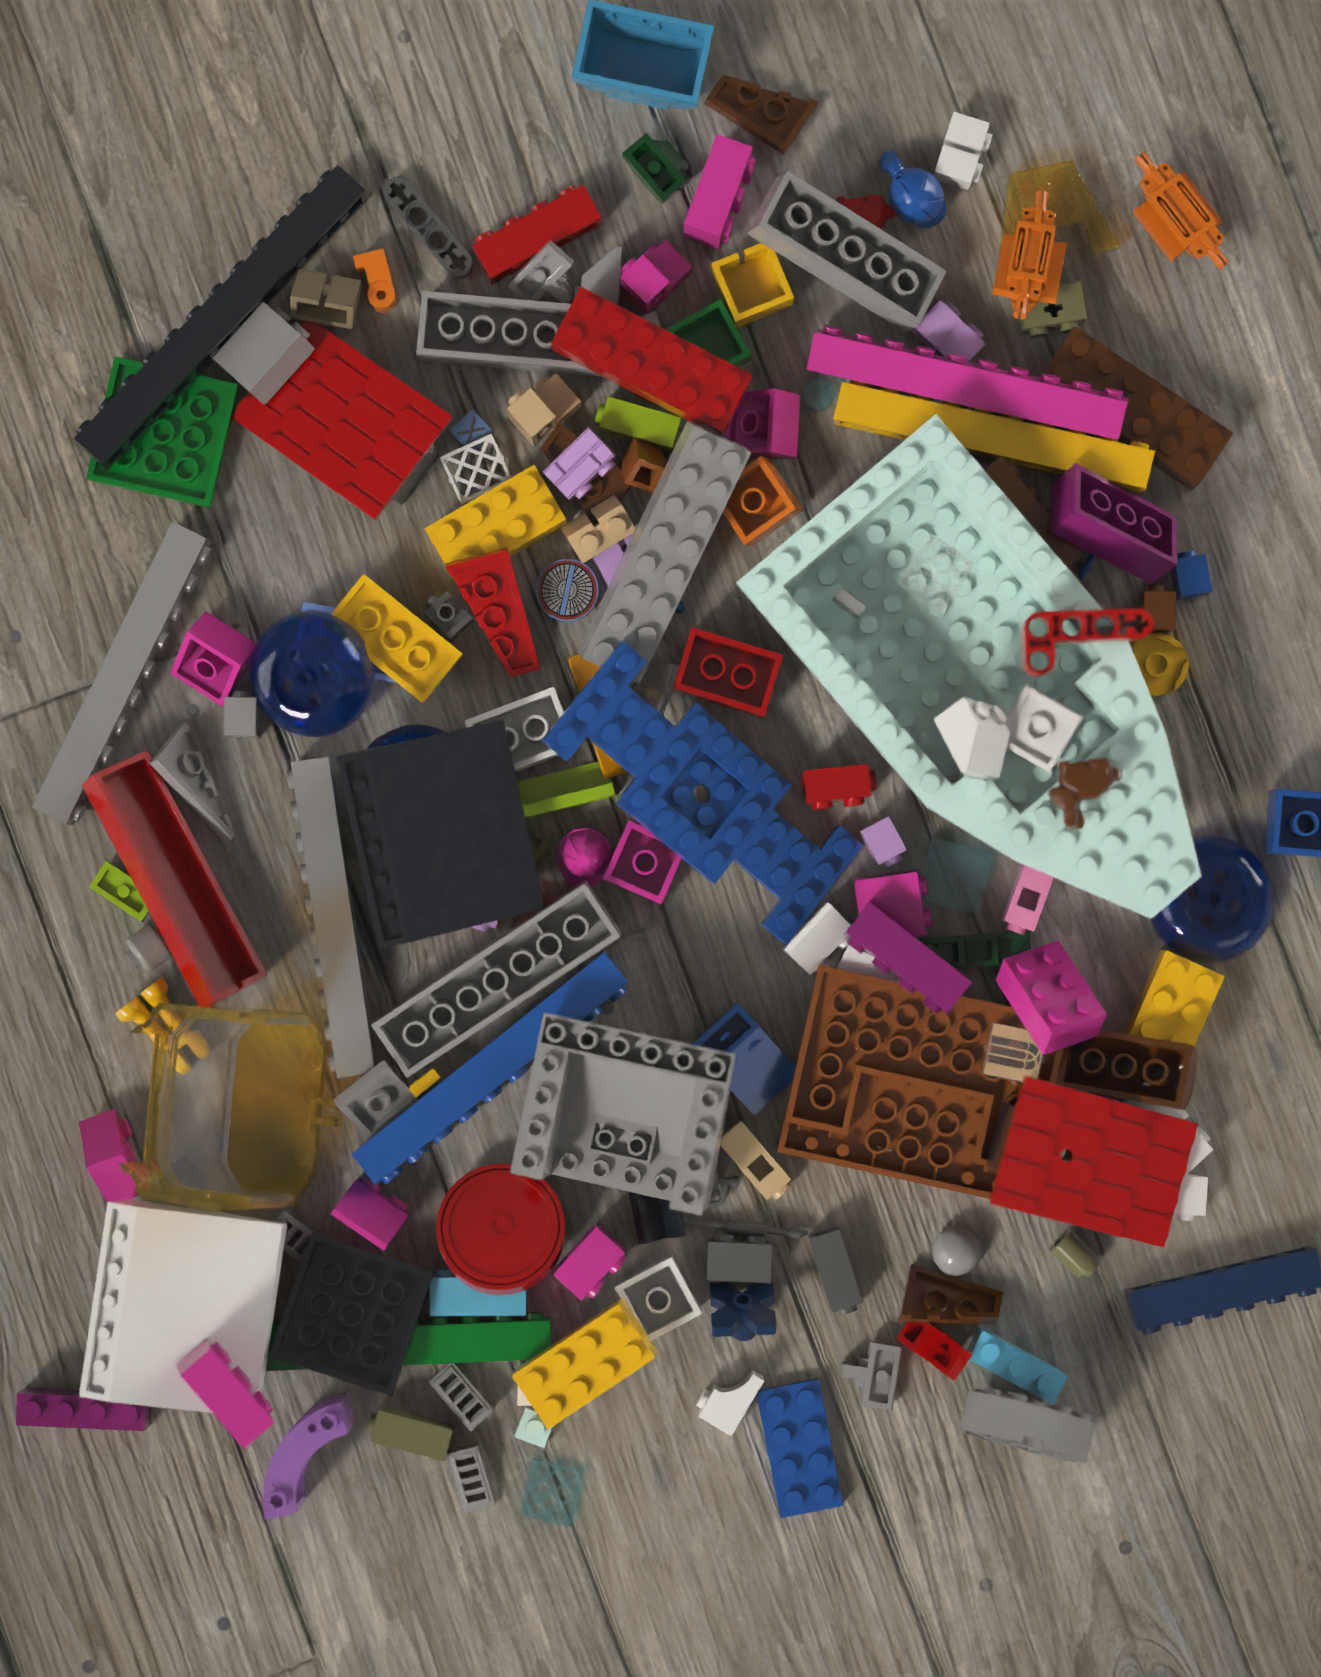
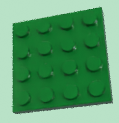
(181, 449)

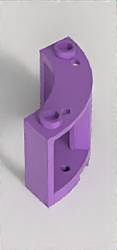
(287, 1470)

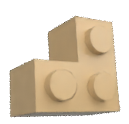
(541, 410)

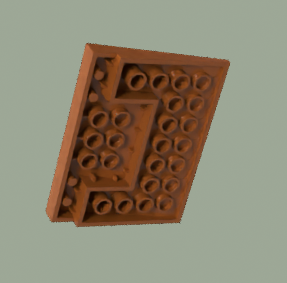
(898, 1078)

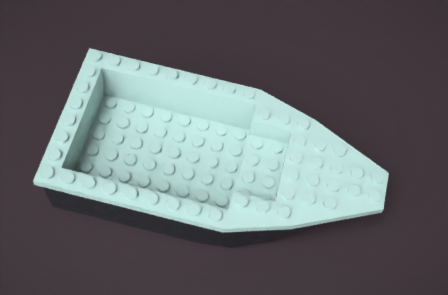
(912, 663)

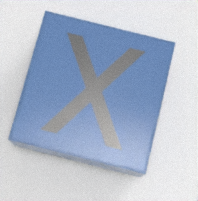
(470, 428)

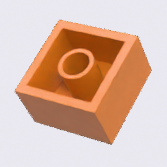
(760, 502)

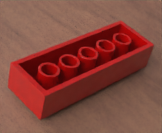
(651, 362)

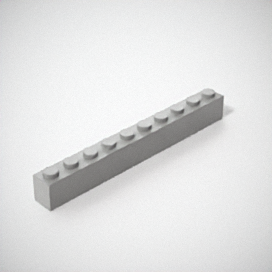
(123, 672)
(333, 917)

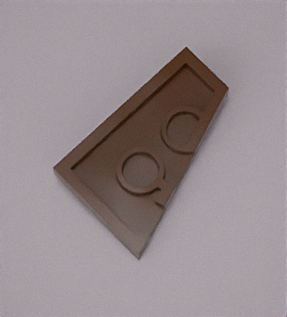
(761, 112)
(947, 1299)

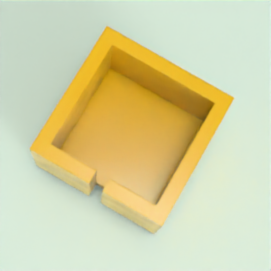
(753, 287)

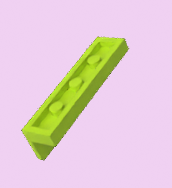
(565, 789)

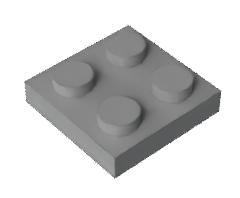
(376, 1099)

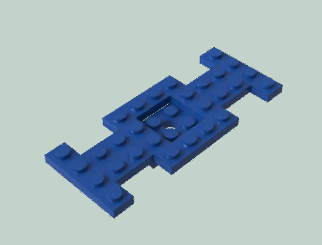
(732, 821)

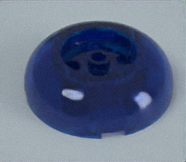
(322, 641)
(1231, 932)

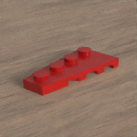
(494, 597)

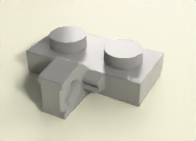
(544, 276)
(876, 1374)

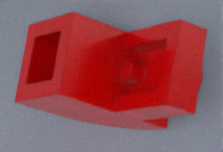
(935, 1347)

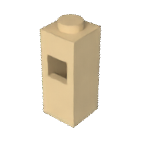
(755, 1161)

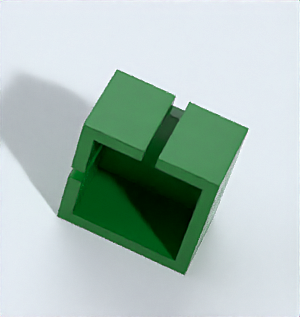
(715, 333)

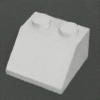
(975, 737)
(818, 939)

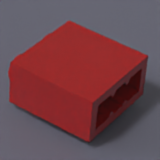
(838, 784)

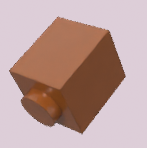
(643, 465)
(1161, 606)

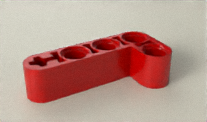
(1086, 633)

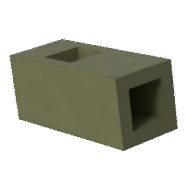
(410, 1432)

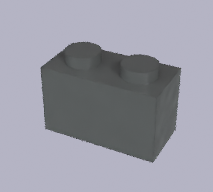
(739, 1259)

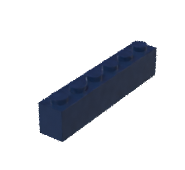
(1224, 1288)

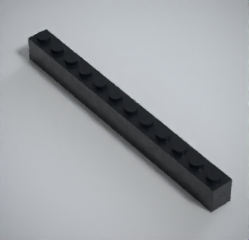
(210, 326)

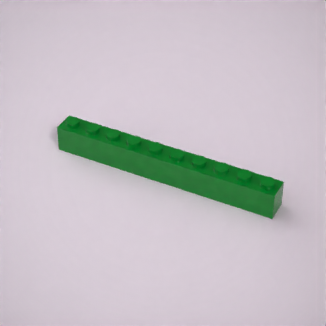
(465, 1340)

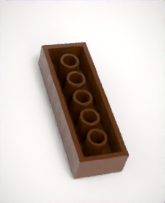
(1177, 431)

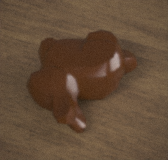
(1081, 782)

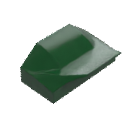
(657, 166)

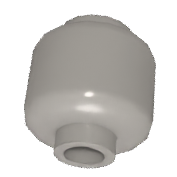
(147, 948)

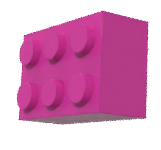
(719, 193)
(1050, 997)
(226, 1392)

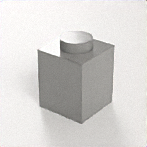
(241, 715)

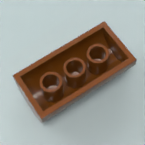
(1131, 1069)

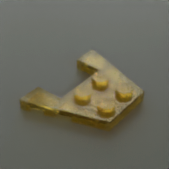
(1068, 200)

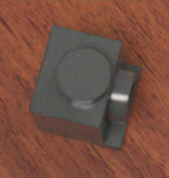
(452, 626)

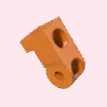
(381, 289)

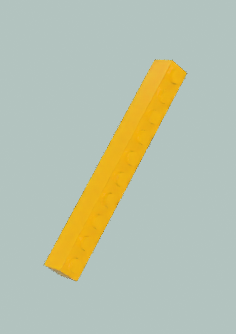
(993, 436)

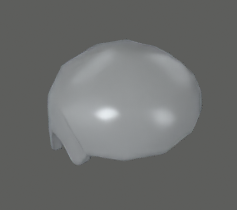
(957, 1250)

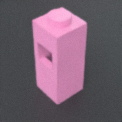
(1026, 900)

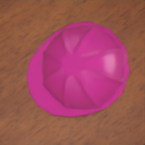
(583, 856)

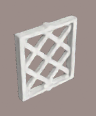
(499, 458)

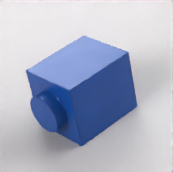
(1191, 575)

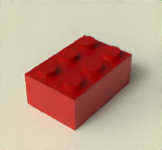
(727, 672)

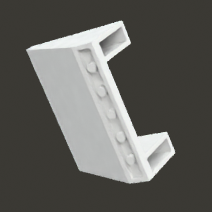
(167, 1286)

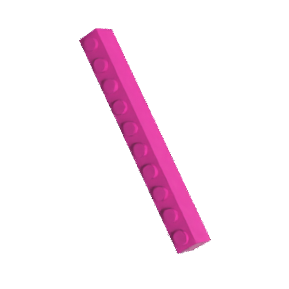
(967, 382)

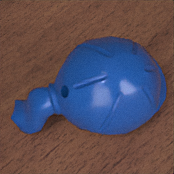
(913, 193)

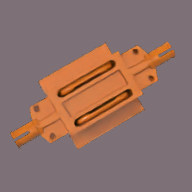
(1178, 214)
(1031, 260)

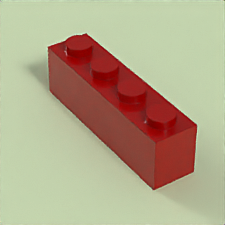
(523, 237)

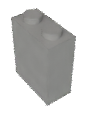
(265, 352)

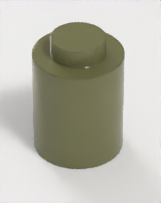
(1075, 1254)

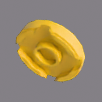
(1161, 663)

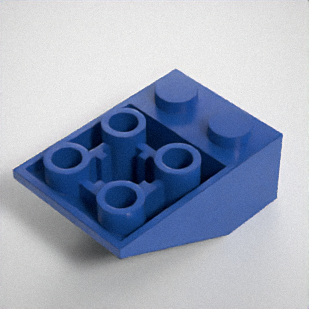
(759, 1065)

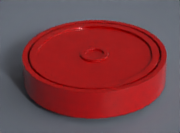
(500, 1230)

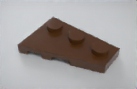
(602, 488)

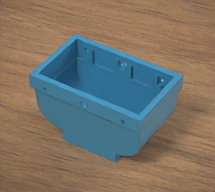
(642, 56)

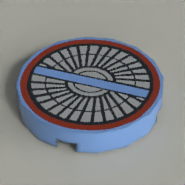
(567, 590)

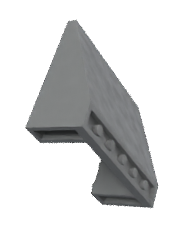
(624, 1111)

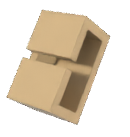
(591, 540)

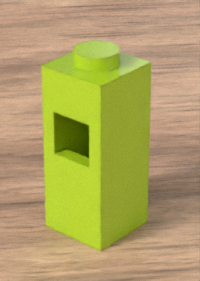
(632, 420)

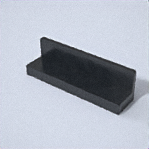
(654, 1219)

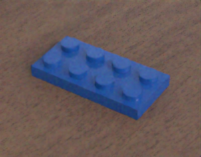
(799, 1448)

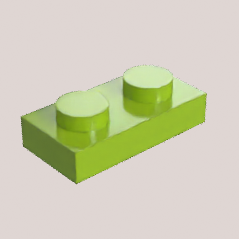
(120, 890)

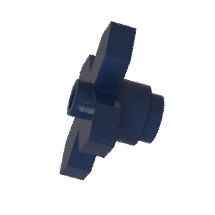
(742, 1313)

